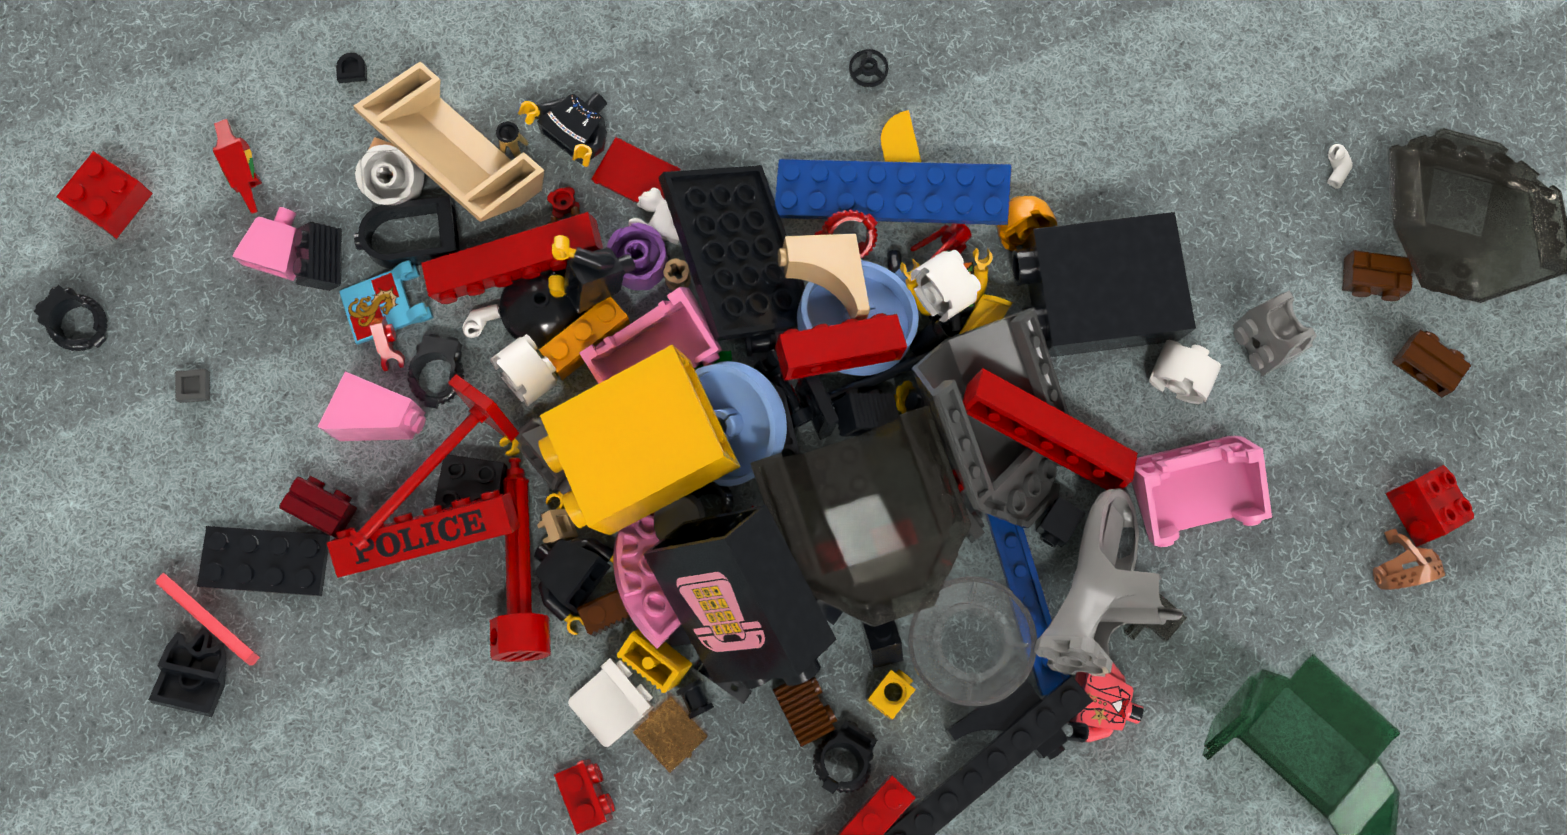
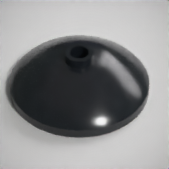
(539, 321)

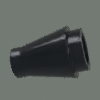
(931, 336)

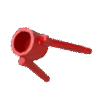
(952, 238)

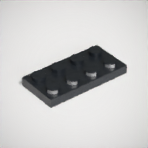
(263, 561)

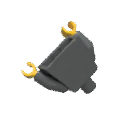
(528, 444)

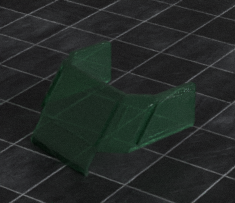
(1318, 741)

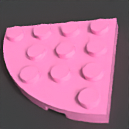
(638, 584)

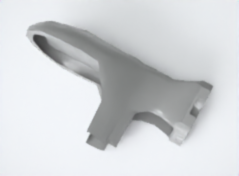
(1102, 593)

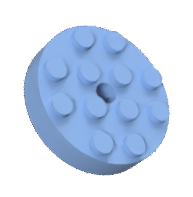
(885, 295)
(753, 411)

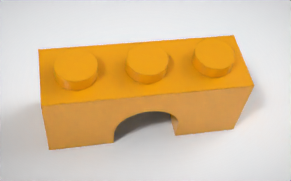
(589, 329)

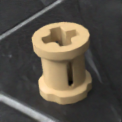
(682, 268)

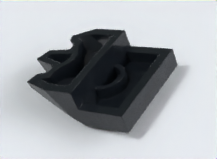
(191, 674)

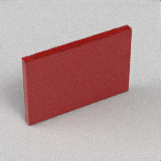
(630, 170)

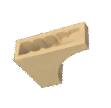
(830, 263)

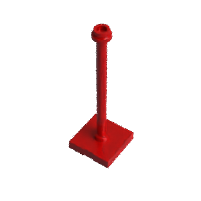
(481, 410)

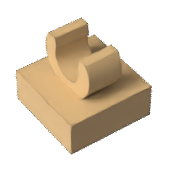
(557, 526)

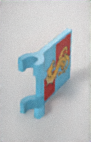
(383, 297)

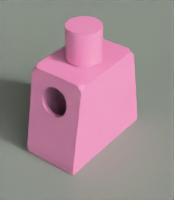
(270, 245)

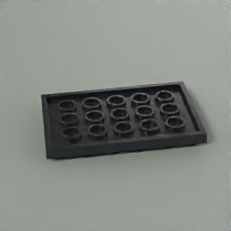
(732, 248)

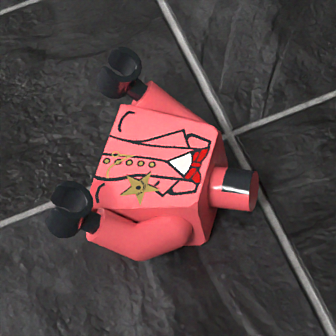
(1109, 707)

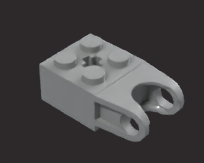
(1273, 334)

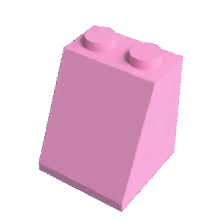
(370, 413)

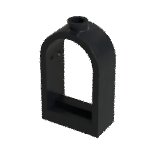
(447, 224)

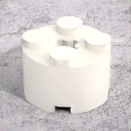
(373, 171)
(945, 285)
(525, 370)
(1185, 371)

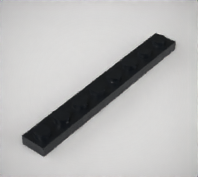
(994, 761)

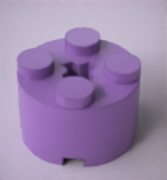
(645, 241)

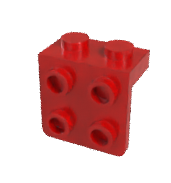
(1431, 505)

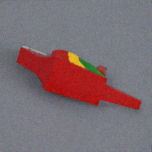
(236, 163)

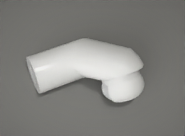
(1340, 163)
(478, 318)

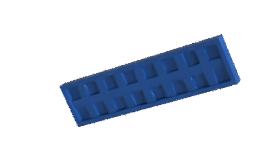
(895, 191)

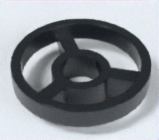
(875, 71)

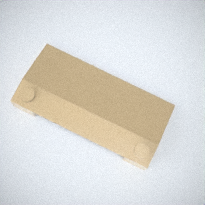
(449, 147)

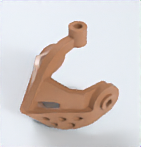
(1393, 576)

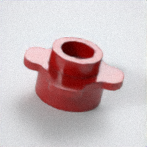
(556, 197)

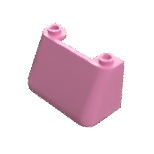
(670, 323)
(1201, 487)

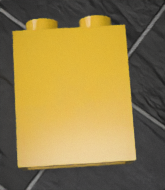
(636, 443)

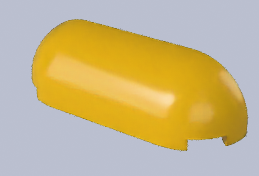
(899, 139)

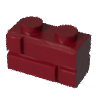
(317, 506)

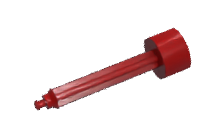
(519, 633)

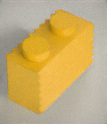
(660, 666)

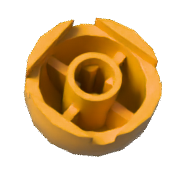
(1024, 216)

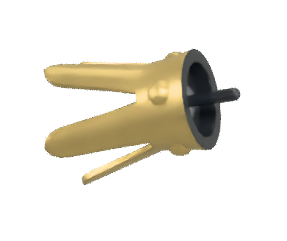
(509, 135)

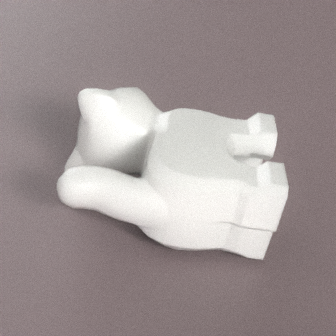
(661, 221)

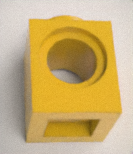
(878, 697)

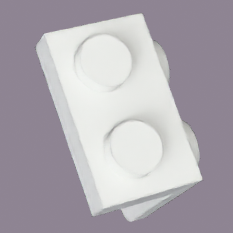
(611, 702)

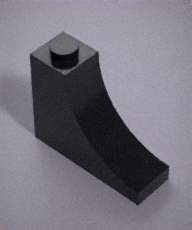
(1002, 715)

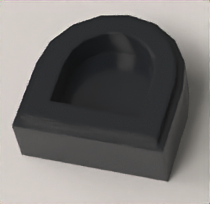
(351, 68)

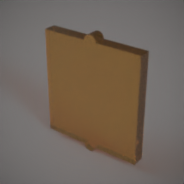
(670, 734)

